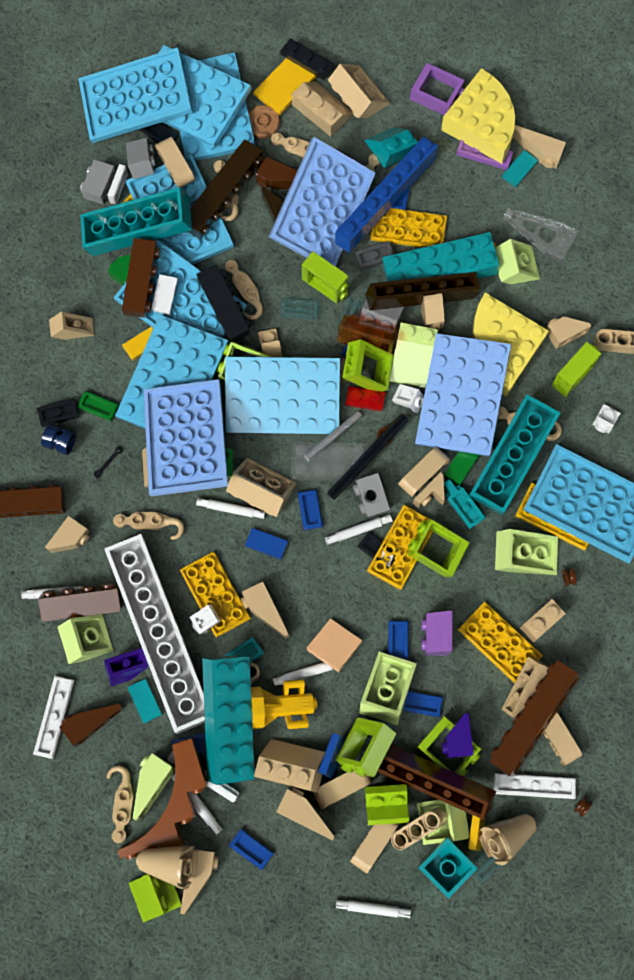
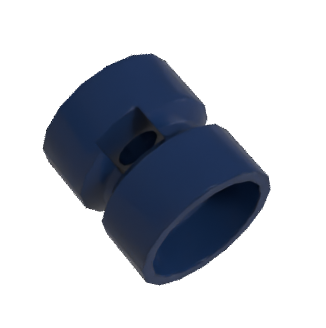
(57, 438)

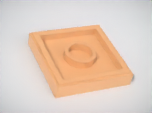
(334, 645)

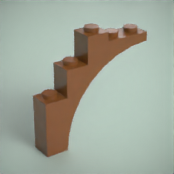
(188, 777)

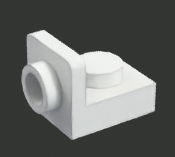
(409, 397)
(606, 419)
(205, 619)

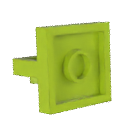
(386, 804)
(154, 897)

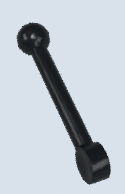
(97, 474)

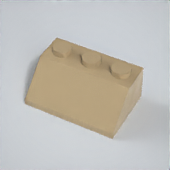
(357, 90)
(321, 107)
(261, 487)
(290, 765)

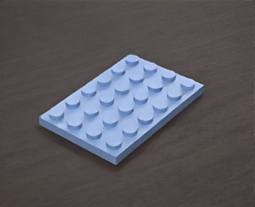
(320, 200)
(463, 394)
(185, 438)

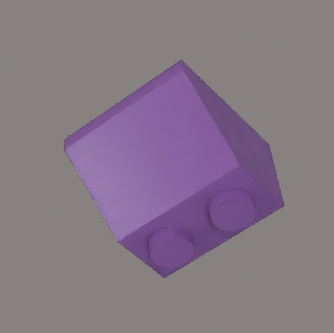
(437, 633)

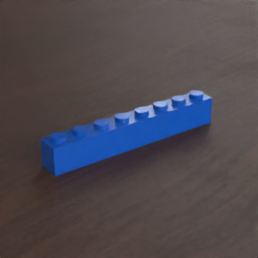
(386, 194)

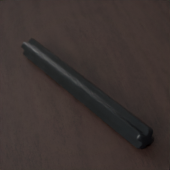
(367, 456)

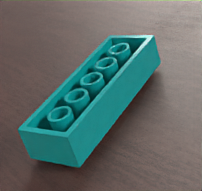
(141, 218)
(448, 258)
(514, 454)
(228, 719)

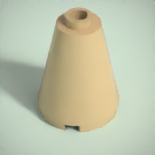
(507, 837)
(169, 864)

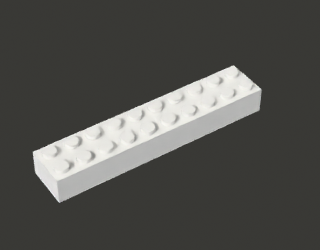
(158, 633)

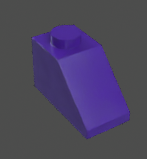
(125, 666)
(459, 741)

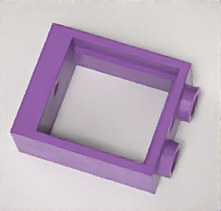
(433, 103)

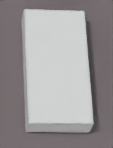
(117, 184)
(164, 294)

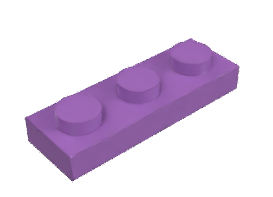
(472, 153)

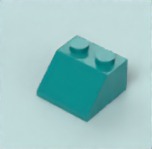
(391, 145)
(447, 867)

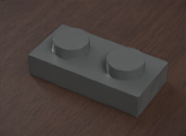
(373, 255)

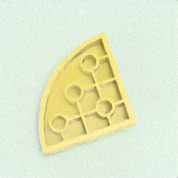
(483, 117)
(503, 324)

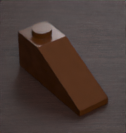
(275, 175)
(84, 724)

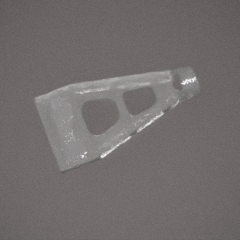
(562, 241)

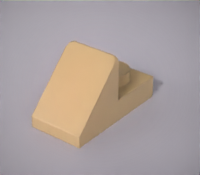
(270, 343)
(434, 488)

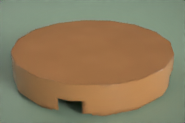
(262, 127)

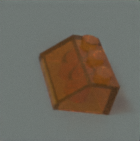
(354, 329)

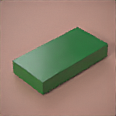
(98, 406)
(460, 467)

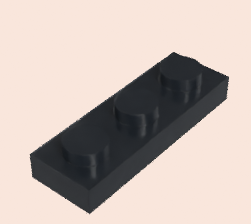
(307, 59)

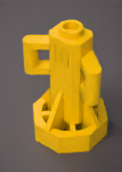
(268, 706)

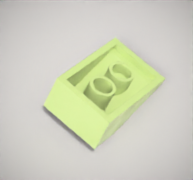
(413, 355)
(526, 552)
(387, 688)
(152, 780)

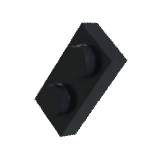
(58, 412)

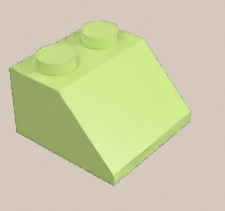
(516, 262)
(85, 638)
(455, 828)

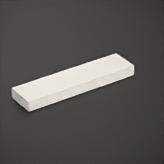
(53, 716)
(535, 786)

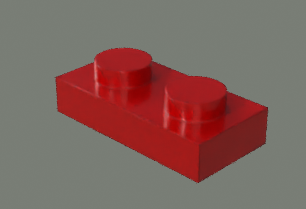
(365, 398)

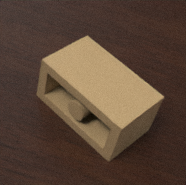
(542, 620)

